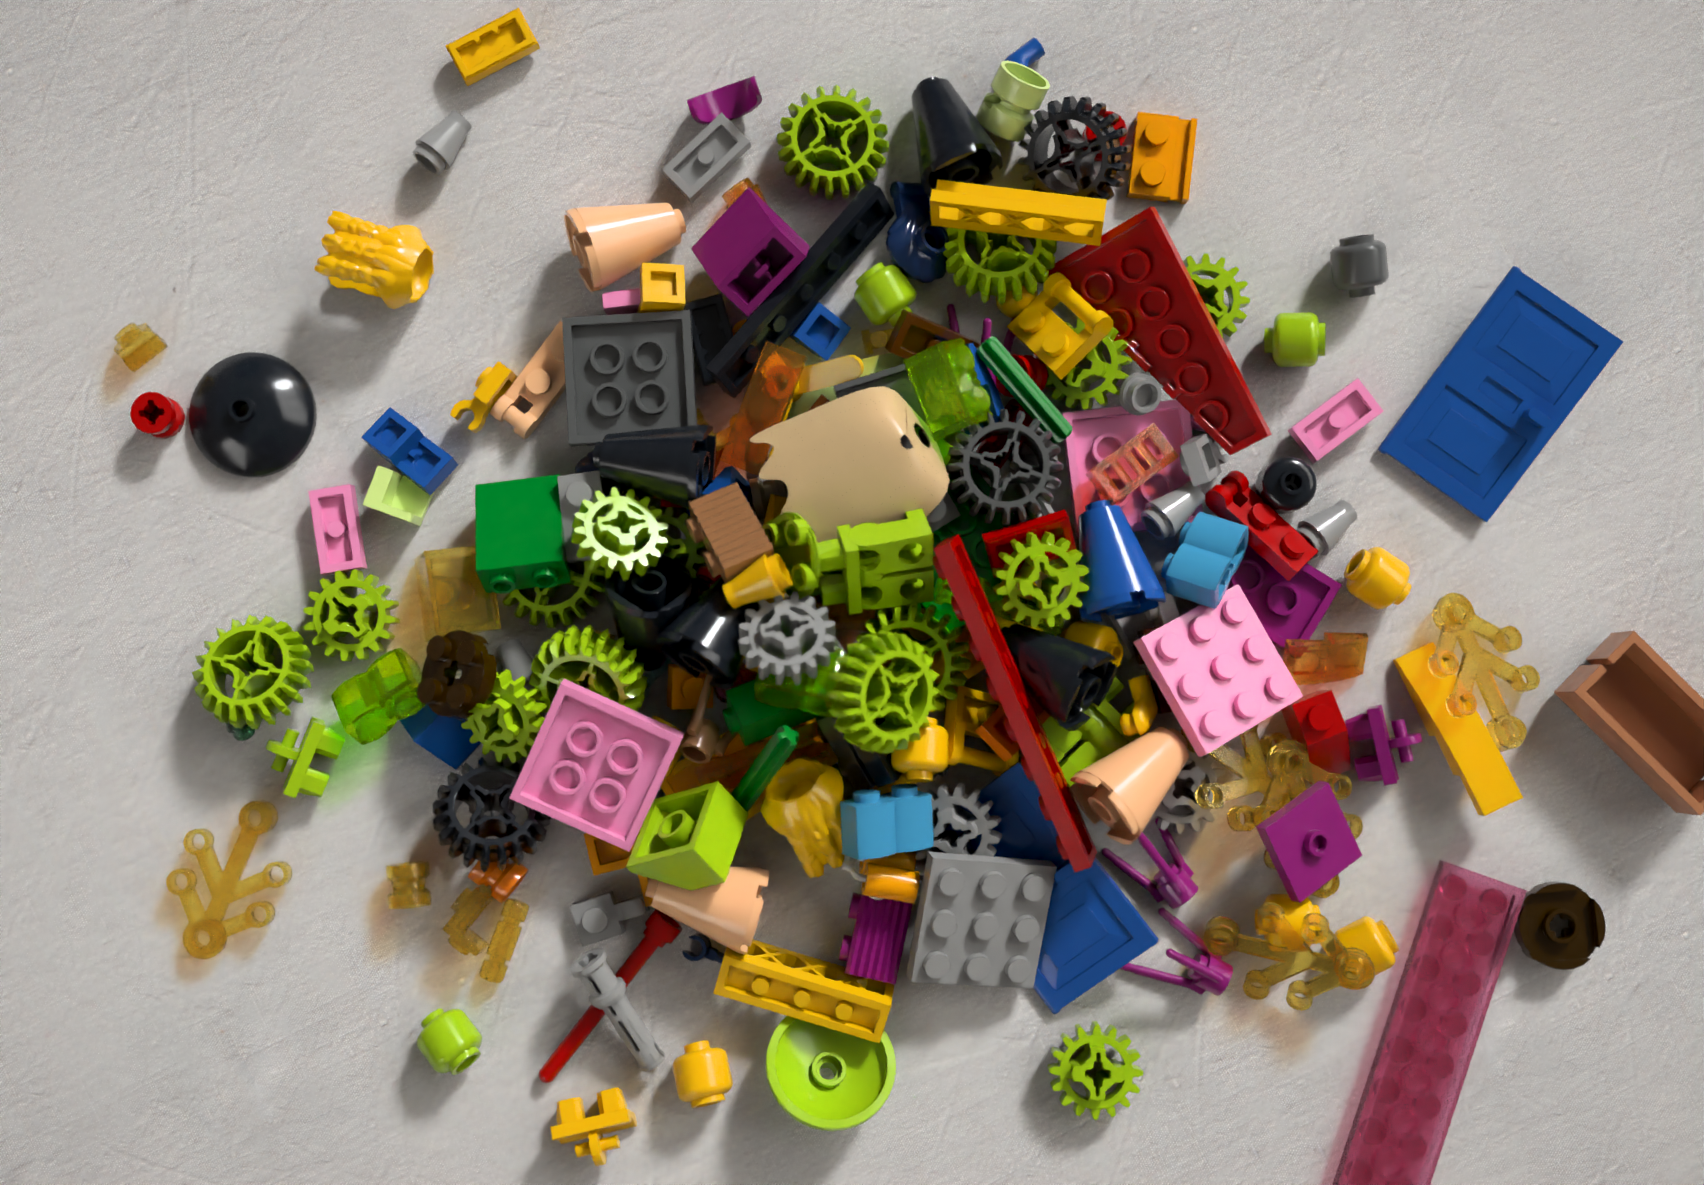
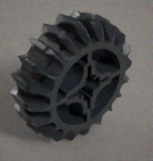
(1066, 141)
(472, 841)

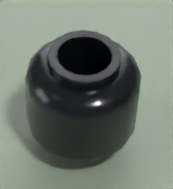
(1273, 488)

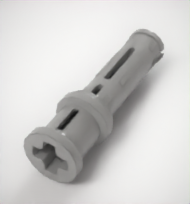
(609, 994)

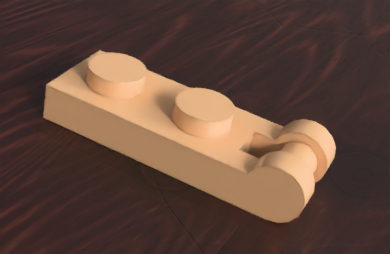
(538, 383)

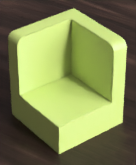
(397, 496)

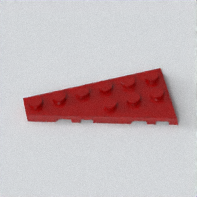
(1167, 326)

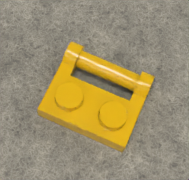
(1050, 336)
(962, 719)

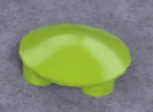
(798, 548)

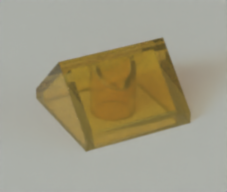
(453, 593)

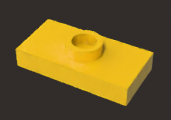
(493, 47)

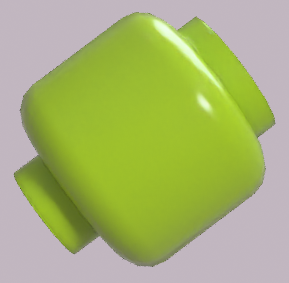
(884, 294)
(1295, 339)
(449, 1041)

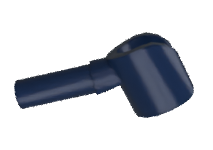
(707, 950)

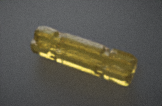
(504, 940)

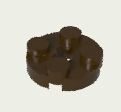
(438, 682)
(1576, 942)

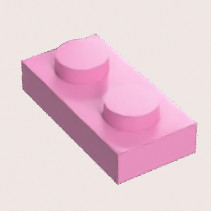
(1335, 420)
(337, 529)

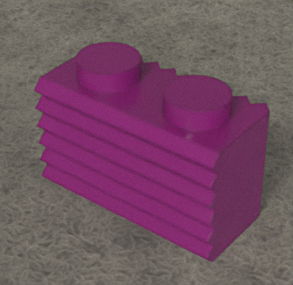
(876, 939)

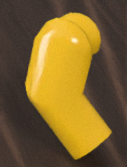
(1144, 709)

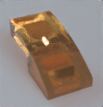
(1326, 660)

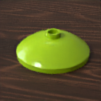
(861, 1071)

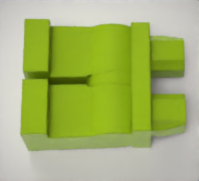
(879, 564)
(1099, 735)

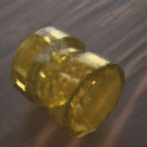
(408, 885)

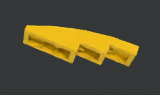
(1463, 740)

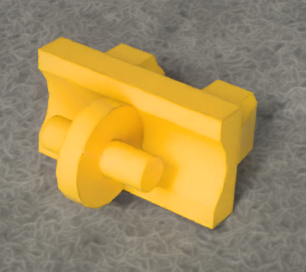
(574, 1126)

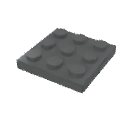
(628, 374)

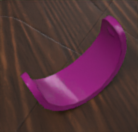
(731, 100)

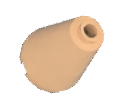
(619, 238)
(1131, 782)
(720, 911)

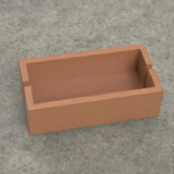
(1643, 716)

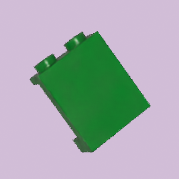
(520, 535)

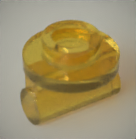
(138, 345)

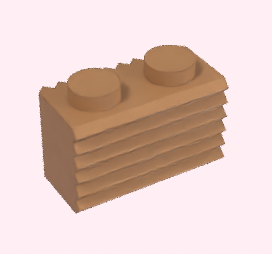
(728, 531)

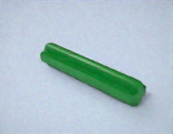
(1023, 389)
(765, 766)

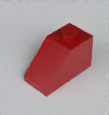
(1321, 729)

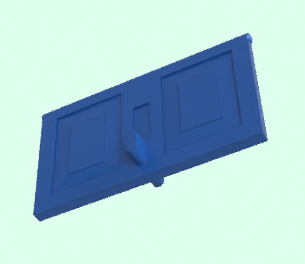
(1500, 394)
(1089, 919)

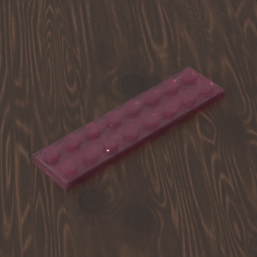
(1431, 1030)

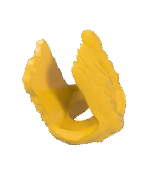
(377, 259)
(806, 809)

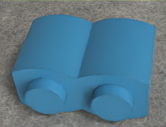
(1206, 559)
(886, 822)

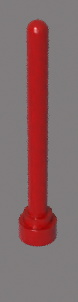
(659, 931)

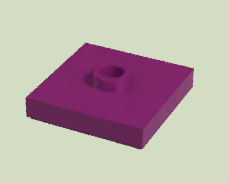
(1309, 841)

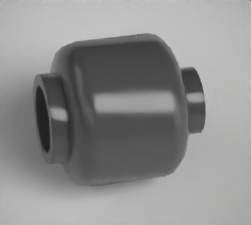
(1359, 265)

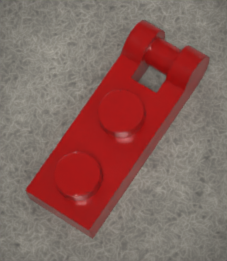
(1268, 531)

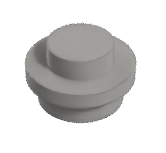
(1140, 393)

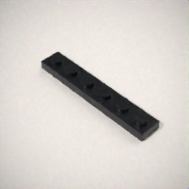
(802, 288)

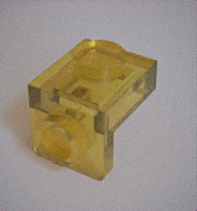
(467, 910)

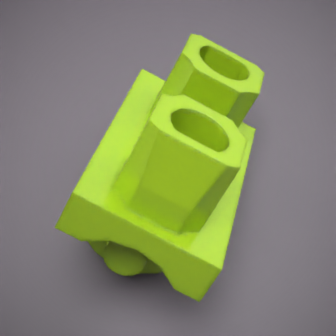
(300, 776)

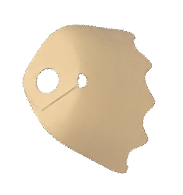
(849, 462)

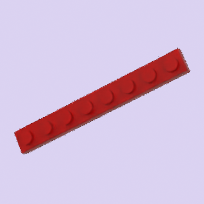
(1021, 717)

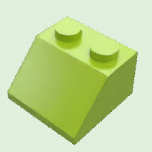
(689, 837)

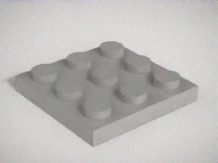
(980, 920)

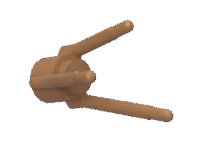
(702, 736)

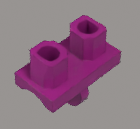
(1380, 765)

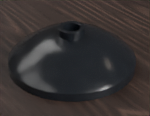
(272, 431)

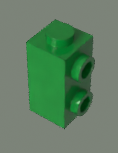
(755, 719)

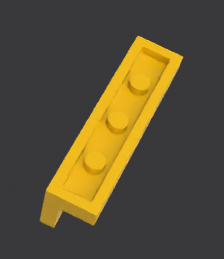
(1017, 212)
(804, 991)

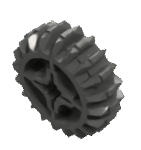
(1023, 471)

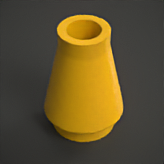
(760, 581)

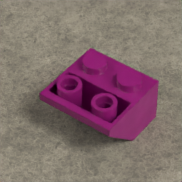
(749, 251)

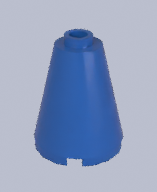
(1119, 571)

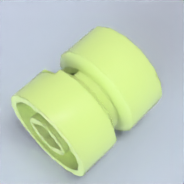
(1014, 96)

